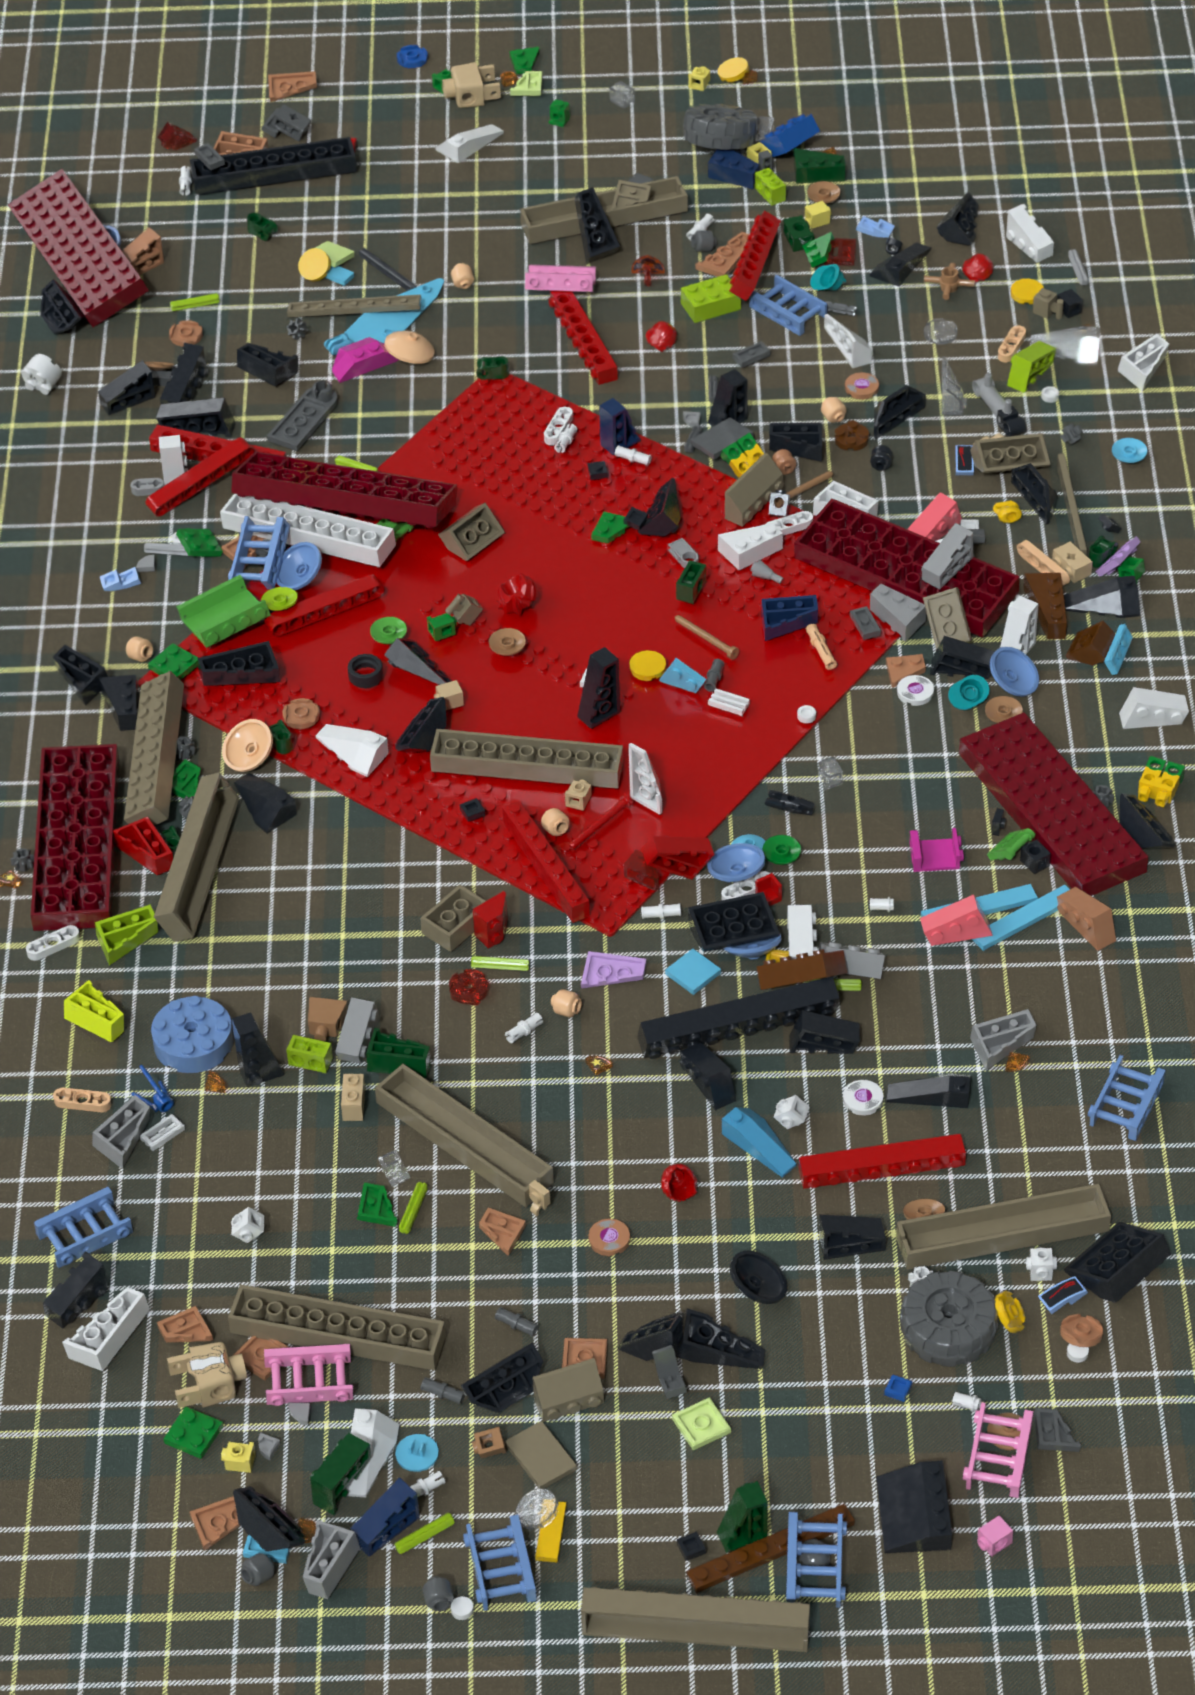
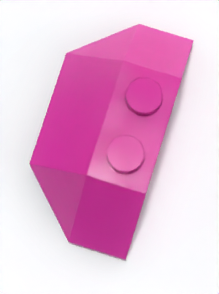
(360, 359)

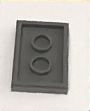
(719, 437)

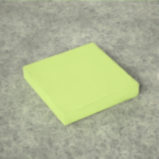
(336, 253)
(701, 1423)

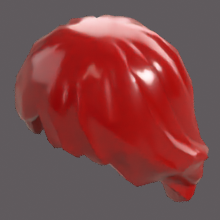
(978, 267)
(661, 336)
(678, 1182)

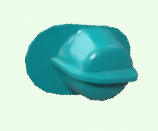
(827, 278)
(968, 692)

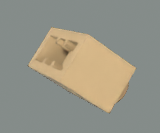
(1072, 561)
(353, 1097)

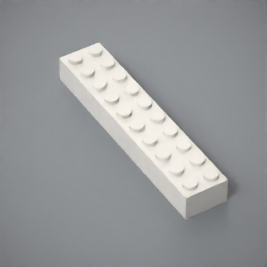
(327, 531)

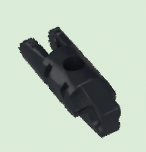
(789, 803)

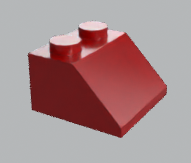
(491, 920)

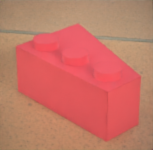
(937, 518)
(956, 922)

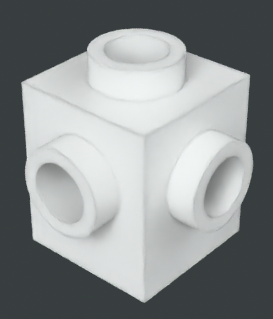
(791, 1112)
(247, 1225)
(1041, 1264)

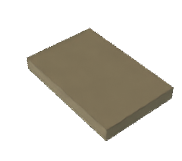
(947, 616)
(540, 1455)

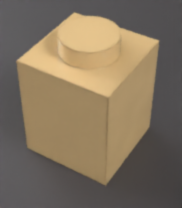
(452, 693)

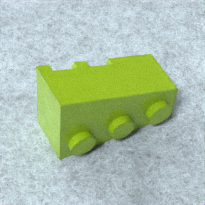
(1029, 364)
(125, 932)

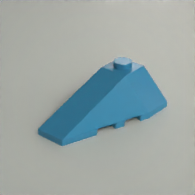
(758, 1139)

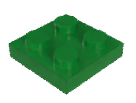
(199, 542)
(174, 660)
(193, 1432)

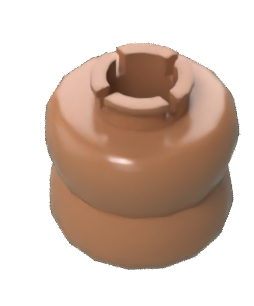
(784, 461)

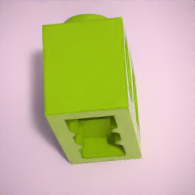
(770, 186)
(309, 1053)

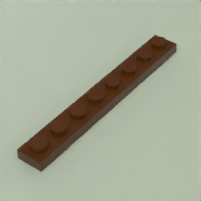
(759, 1552)

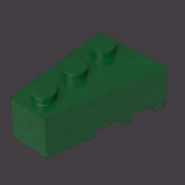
(818, 166)
(337, 1472)

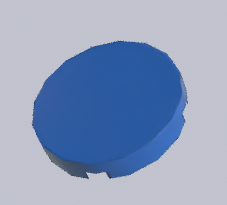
(412, 56)

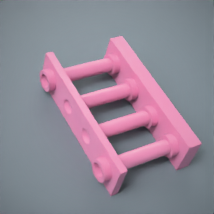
(560, 278)
(308, 1356)
(1015, 1462)

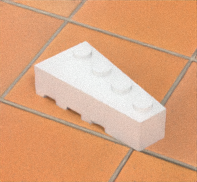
(108, 1331)

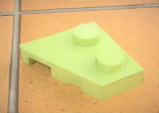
(528, 85)

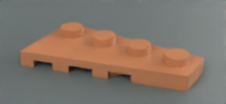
(725, 258)

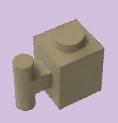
(1046, 303)
(464, 609)

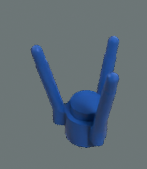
(162, 1100)

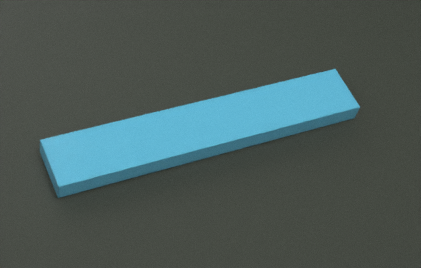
(1000, 900)
(1022, 918)

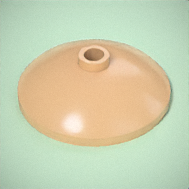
(409, 347)
(247, 745)

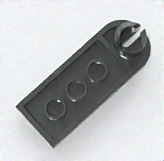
(304, 416)

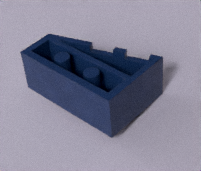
(732, 168)
(616, 426)
(787, 614)
(387, 1517)

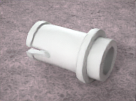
(882, 904)
(966, 1401)

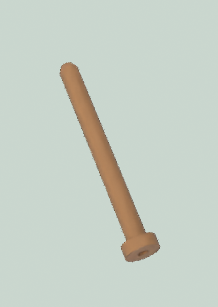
(780, 502)
(732, 652)

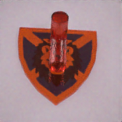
(648, 266)

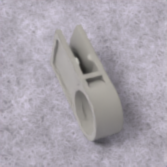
(682, 550)

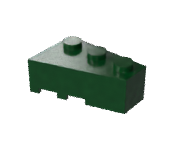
(388, 1053)
(745, 1518)

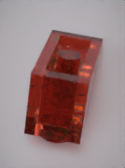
(175, 137)
(637, 871)

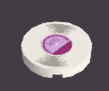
(915, 690)
(863, 1097)

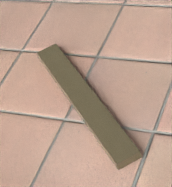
(356, 305)
(1070, 503)

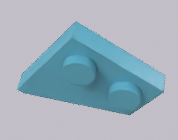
(682, 676)

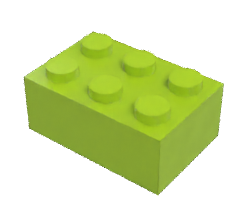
(709, 299)

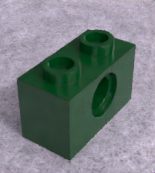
(797, 232)
(691, 582)

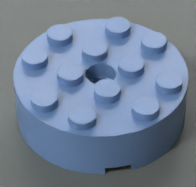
(192, 1034)

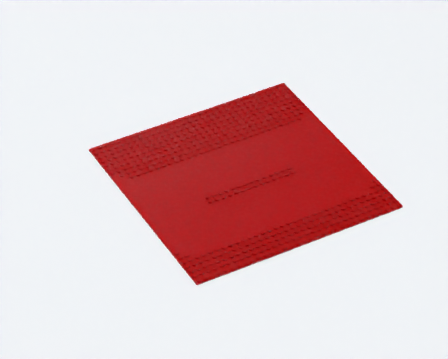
(585, 601)

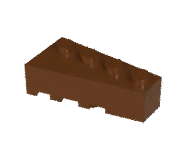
(1048, 593)
(802, 969)

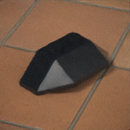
(59, 308)
(897, 409)
(1035, 491)
(422, 729)
(1143, 825)
(654, 1336)
(505, 1380)
(266, 1521)

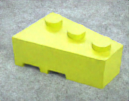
(94, 1013)

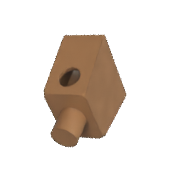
(326, 1017)

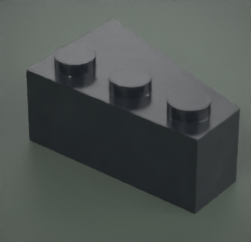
(266, 365)
(128, 389)
(961, 659)
(824, 1034)
(709, 1075)

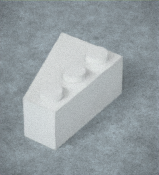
(172, 457)
(1021, 625)
(1153, 709)

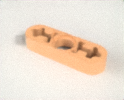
(1017, 330)
(78, 1093)

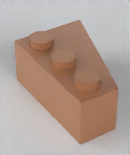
(235, 143)
(145, 251)
(1088, 917)

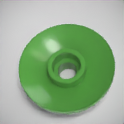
(388, 629)

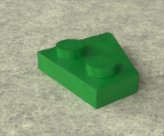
(524, 59)
(818, 249)
(609, 527)
(185, 779)
(376, 1206)

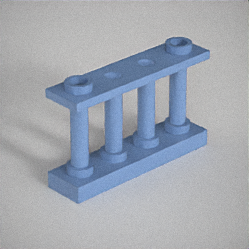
(786, 317)
(271, 561)
(1140, 1110)
(76, 1212)
(796, 1548)
(521, 1567)

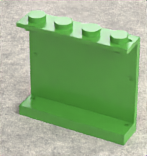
(222, 611)

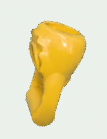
(1007, 511)

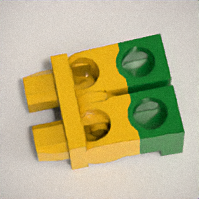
(742, 454)
(1160, 782)

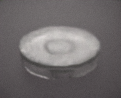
(940, 331)
(537, 1509)

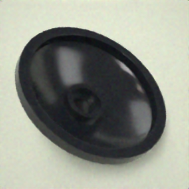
(758, 1277)

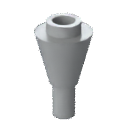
(761, 570)

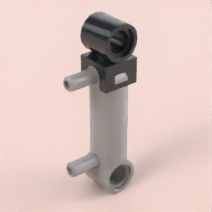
(1006, 414)

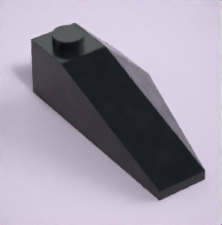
(960, 221)
(900, 266)
(1112, 596)
(266, 802)

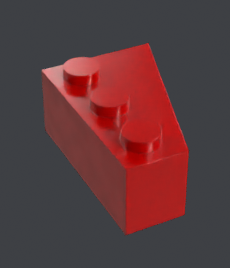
(145, 845)
(678, 854)

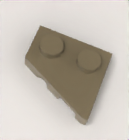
(630, 193)

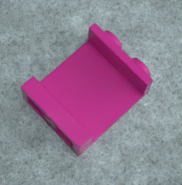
(935, 854)

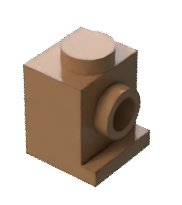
(482, 1438)

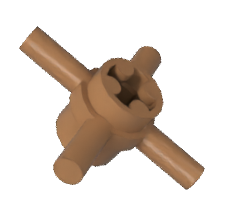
(949, 280)

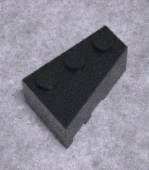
(730, 399)
(799, 438)
(80, 673)
(122, 699)
(850, 1236)
(77, 1292)

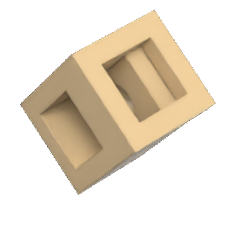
(579, 790)

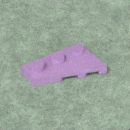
(1117, 558)
(611, 969)

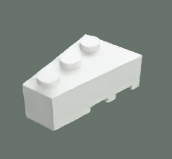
(1027, 235)
(1143, 361)
(845, 495)
(750, 544)
(800, 930)

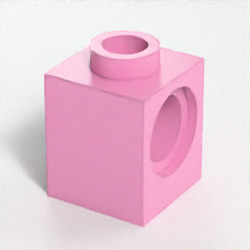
(994, 1536)

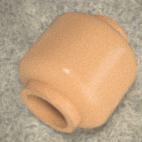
(462, 276)
(833, 409)
(139, 649)
(555, 822)
(566, 1003)

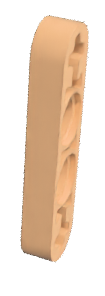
(1040, 560)

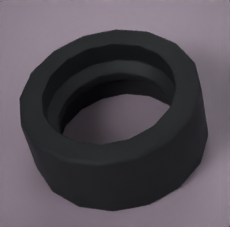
(367, 680)

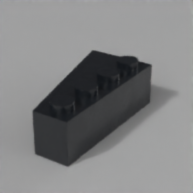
(594, 226)
(187, 376)
(198, 416)
(240, 666)
(601, 689)
(254, 1054)

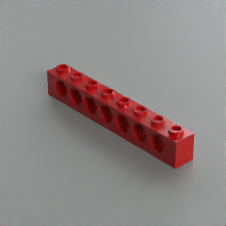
(754, 255)
(583, 336)
(198, 445)

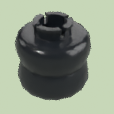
(881, 457)

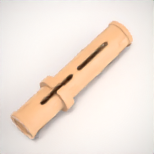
(818, 642)

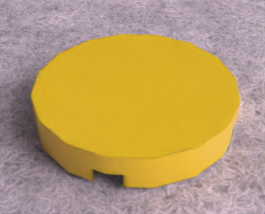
(733, 69)
(314, 264)
(1025, 290)
(647, 665)
(1009, 1312)

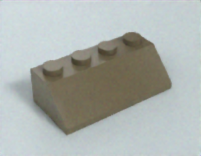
(1009, 453)
(752, 490)

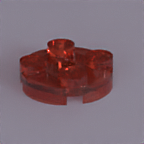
(468, 995)

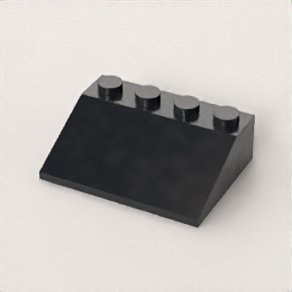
(732, 922)
(1119, 1260)
(915, 1509)

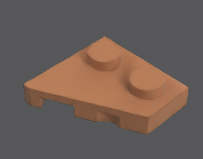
(904, 666)
(502, 1229)
(185, 1327)

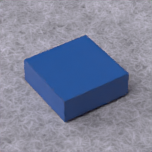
(898, 1388)

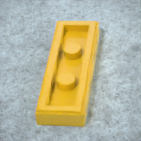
(550, 1537)

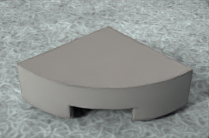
(692, 418)
(146, 564)
(300, 1412)
(268, 1445)

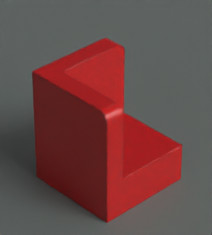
(771, 887)

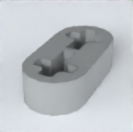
(146, 486)

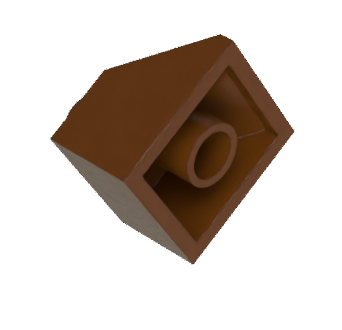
(1091, 644)

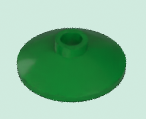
(781, 849)

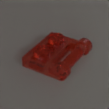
(846, 252)

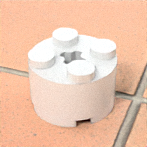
(41, 374)

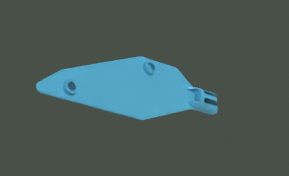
(381, 324)

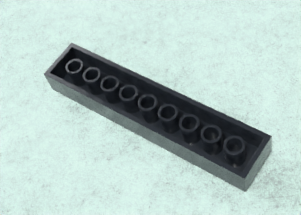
(275, 165)
(736, 1017)

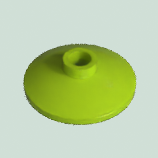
(280, 598)

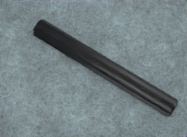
(386, 269)

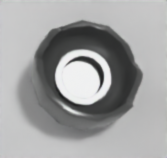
(814, 1559)

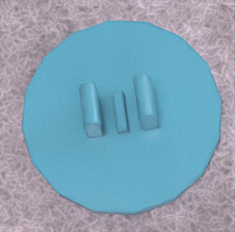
(417, 1452)

